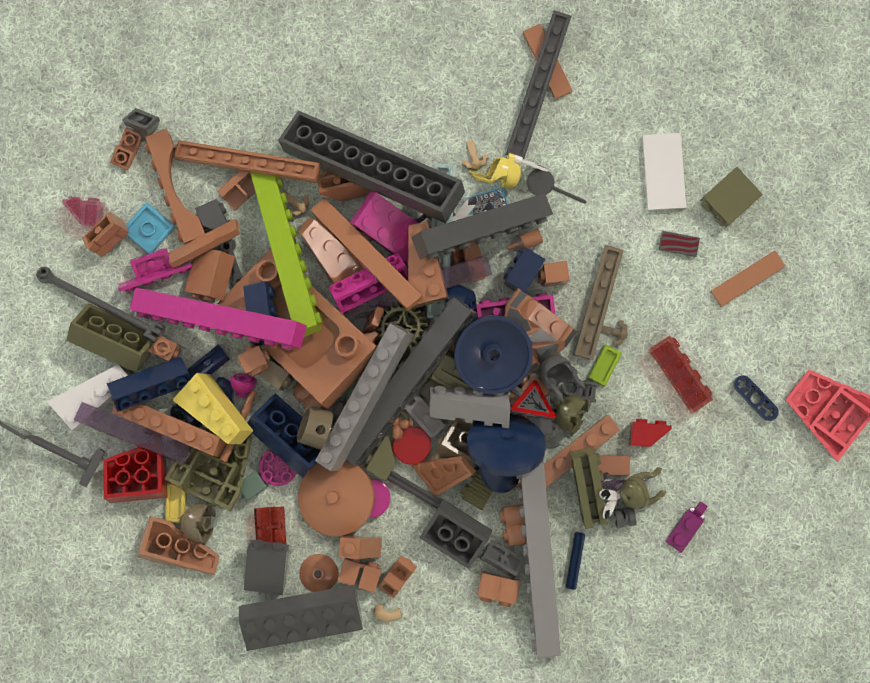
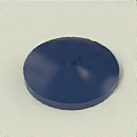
(493, 354)
(507, 450)

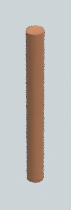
(244, 412)

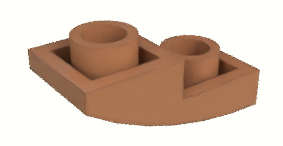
(127, 149)

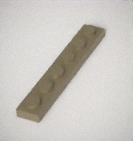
(598, 302)

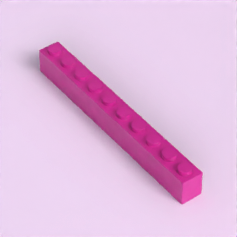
(219, 318)

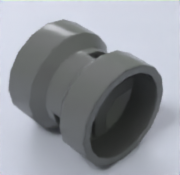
(625, 517)

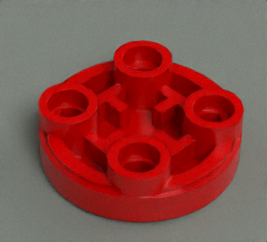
(412, 446)

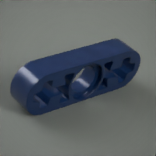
(749, 383)

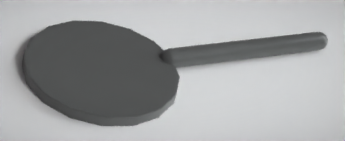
(543, 182)

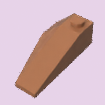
(169, 546)

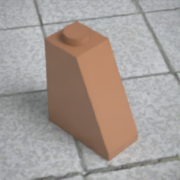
(360, 547)

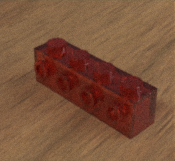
(680, 374)

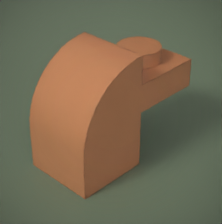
(397, 576)

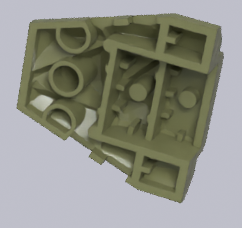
(210, 478)

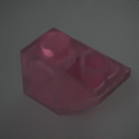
(86, 212)

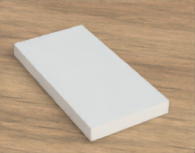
(664, 171)

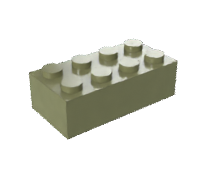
(109, 337)

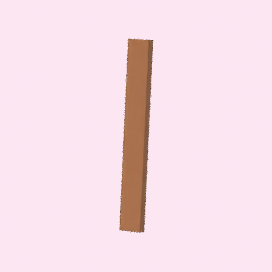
(247, 161)
(367, 254)

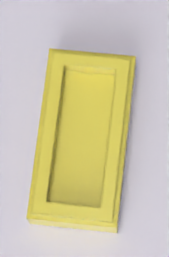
(175, 503)

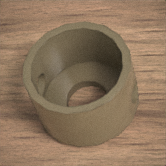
(307, 430)

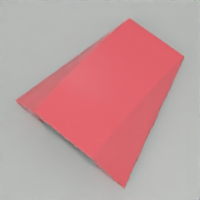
(830, 411)

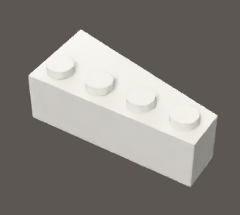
(90, 392)

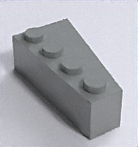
(469, 405)

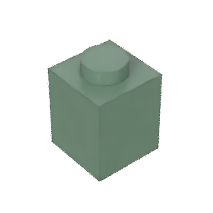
(252, 485)

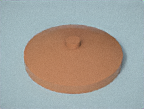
(336, 500)

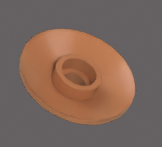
(325, 565)

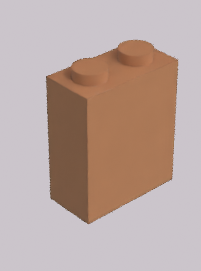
(210, 275)

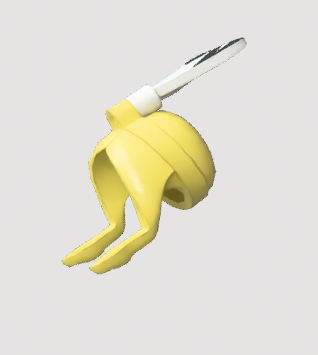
(506, 169)

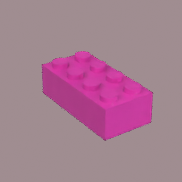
(384, 224)

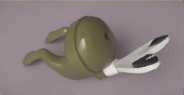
(633, 493)

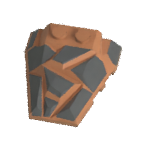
(545, 329)

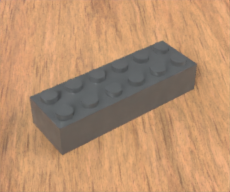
(300, 617)

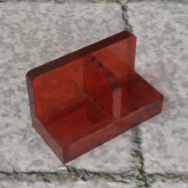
(270, 524)

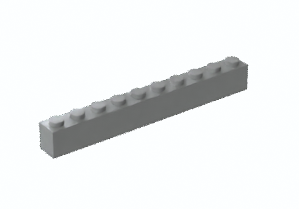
(539, 564)

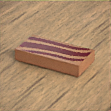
(373, 320)

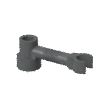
(235, 269)

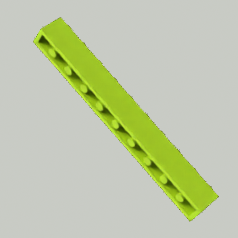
(287, 251)

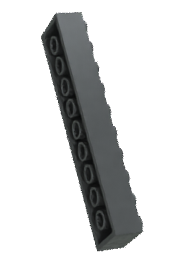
(372, 166)

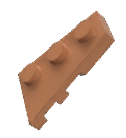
(444, 473)

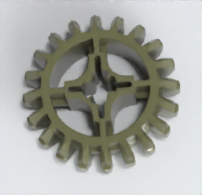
(403, 319)

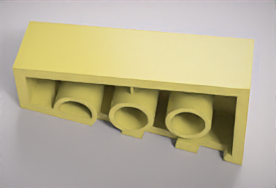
(213, 409)

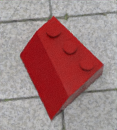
(134, 476)

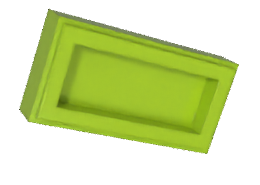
(605, 365)

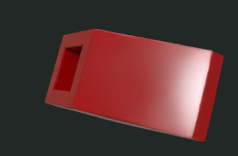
(647, 434)

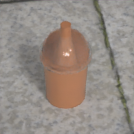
(526, 240)

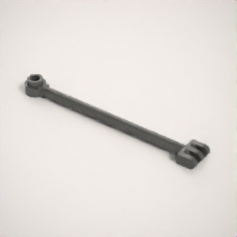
(149, 329)

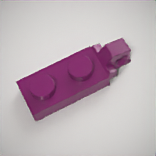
(687, 527)

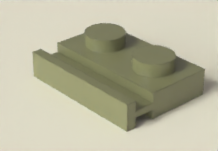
(447, 374)

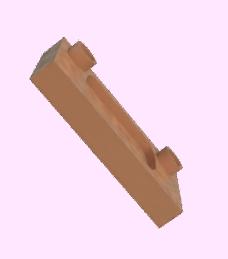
(328, 358)

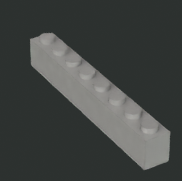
(364, 397)

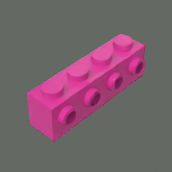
(362, 286)
(497, 308)

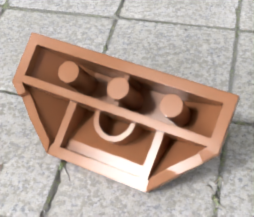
(339, 188)

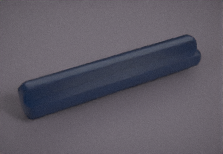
(575, 560)

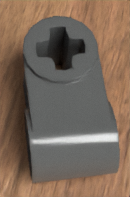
(588, 393)

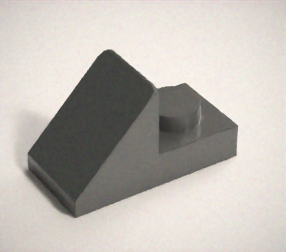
(142, 122)

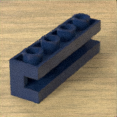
(148, 384)

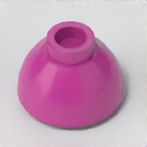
(243, 384)

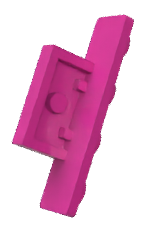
(152, 267)

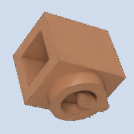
(165, 348)
(254, 360)

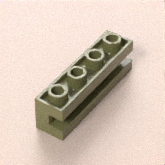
(588, 485)

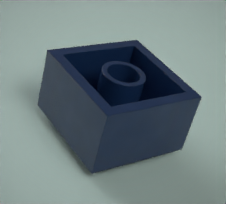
(525, 269)

